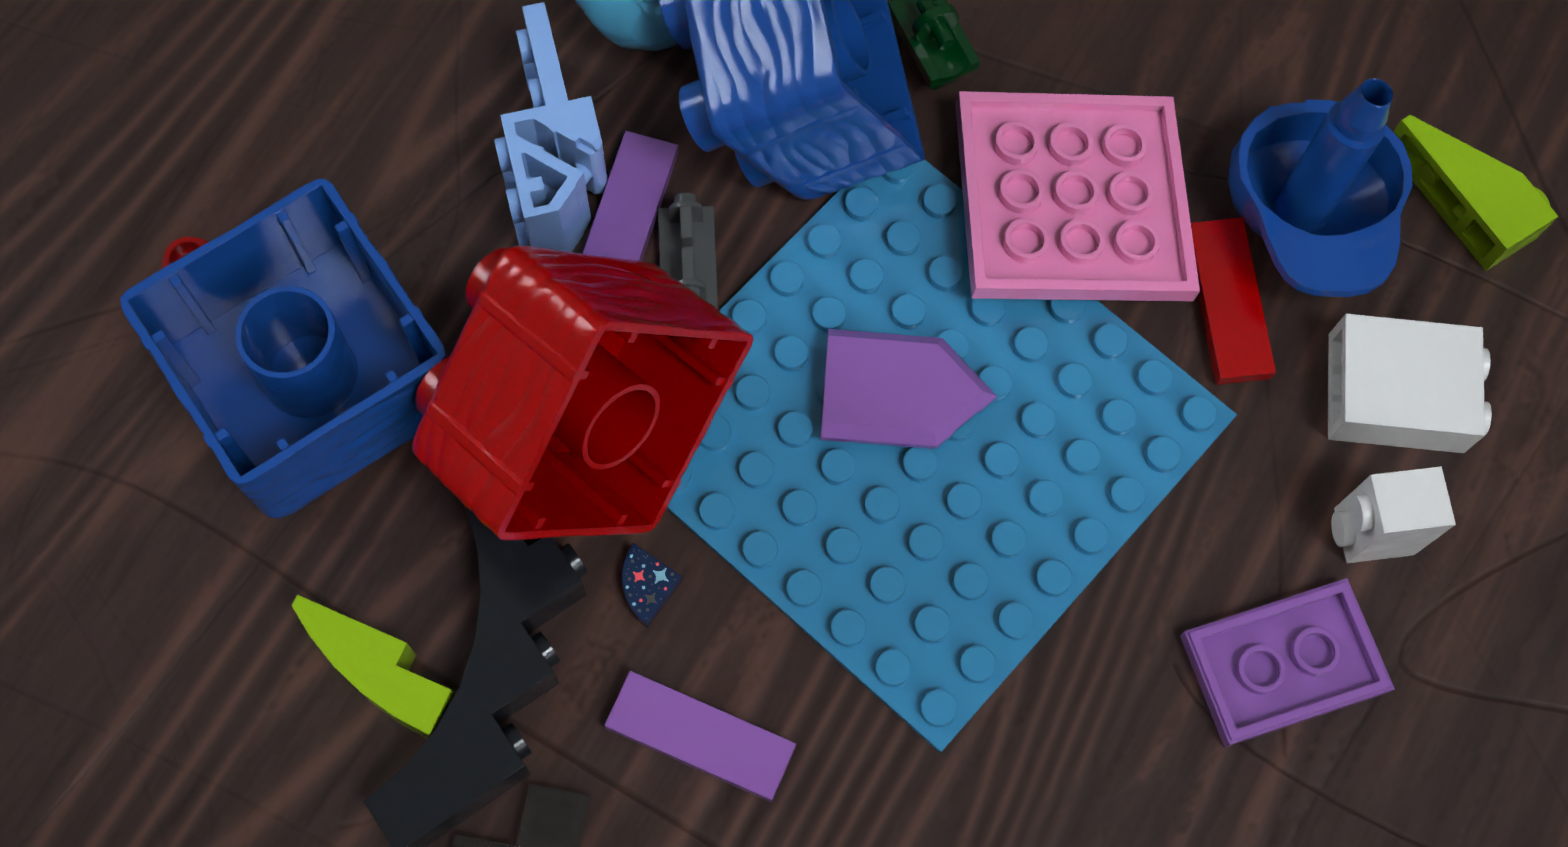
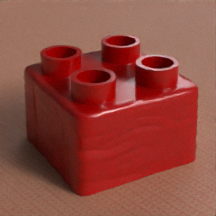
(574, 393)

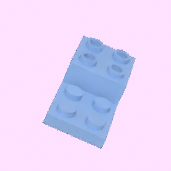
(551, 149)

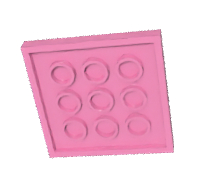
(1074, 197)

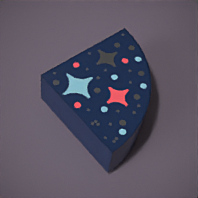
(647, 584)

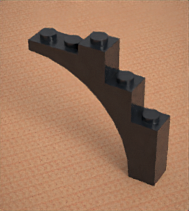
(469, 754)

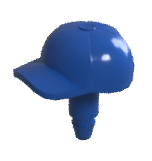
(1325, 190)

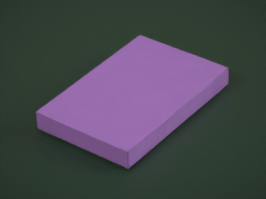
(1286, 662)

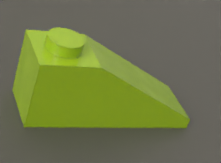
(1476, 195)

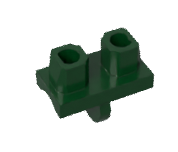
(934, 40)

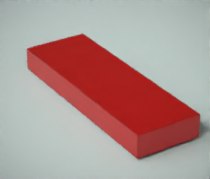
(1231, 303)

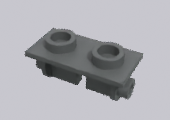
(689, 245)

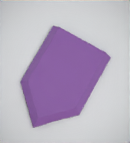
(897, 390)

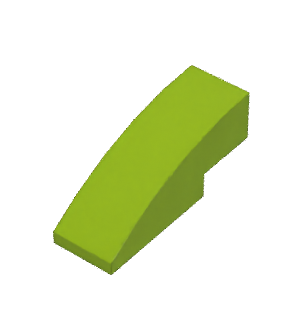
(376, 667)

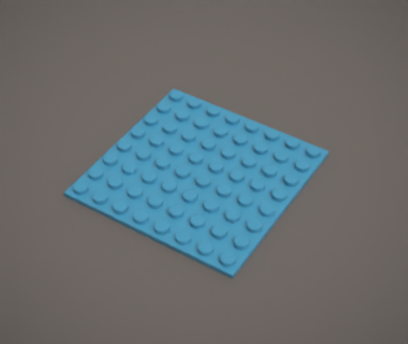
(951, 558)

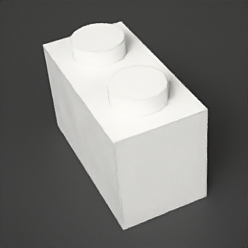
(1393, 515)

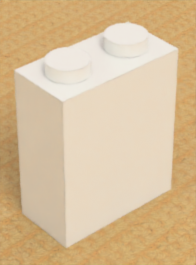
(1407, 383)

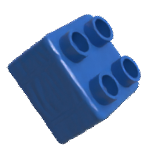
(797, 89)
(289, 348)

